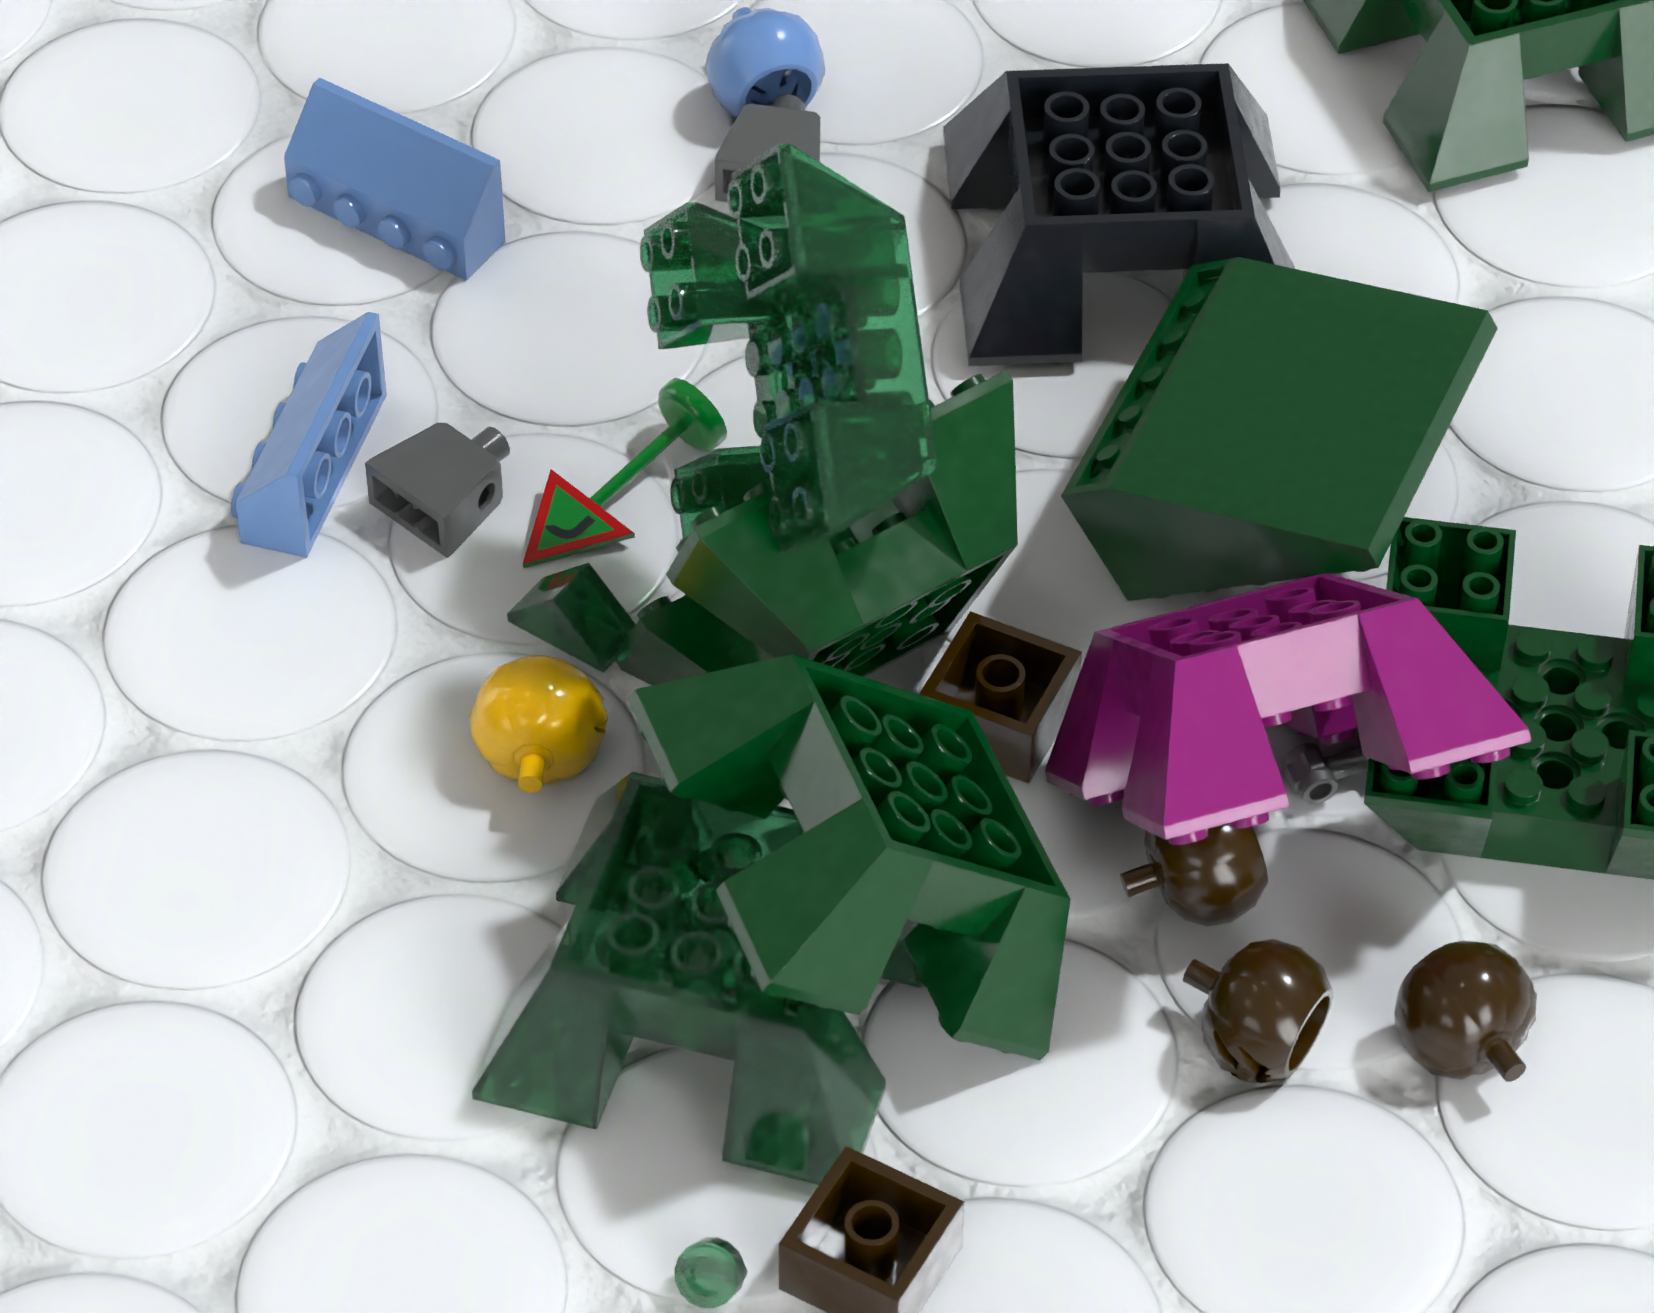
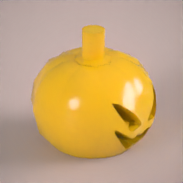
(538, 721)

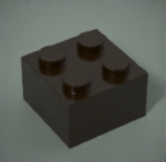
(1011, 684)
(870, 1240)

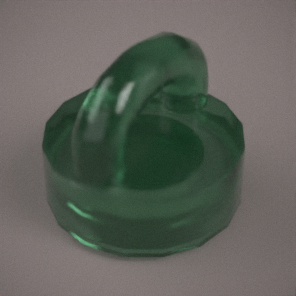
(710, 1272)

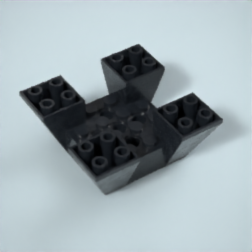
(1102, 179)

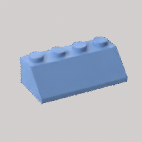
(396, 180)
(313, 441)

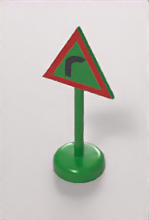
(574, 523)

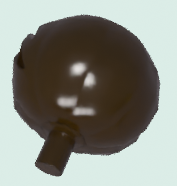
(1205, 879)
(1262, 1009)
(1466, 1011)

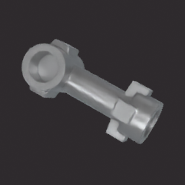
(1317, 775)

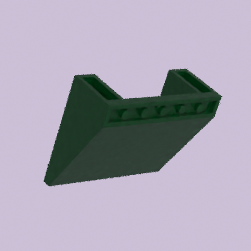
(1272, 429)

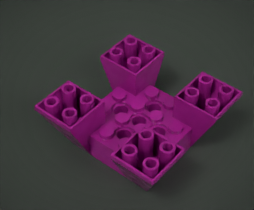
(1184, 700)

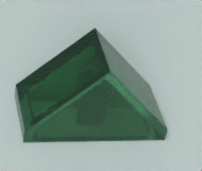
(575, 615)

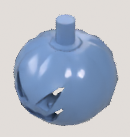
(766, 55)

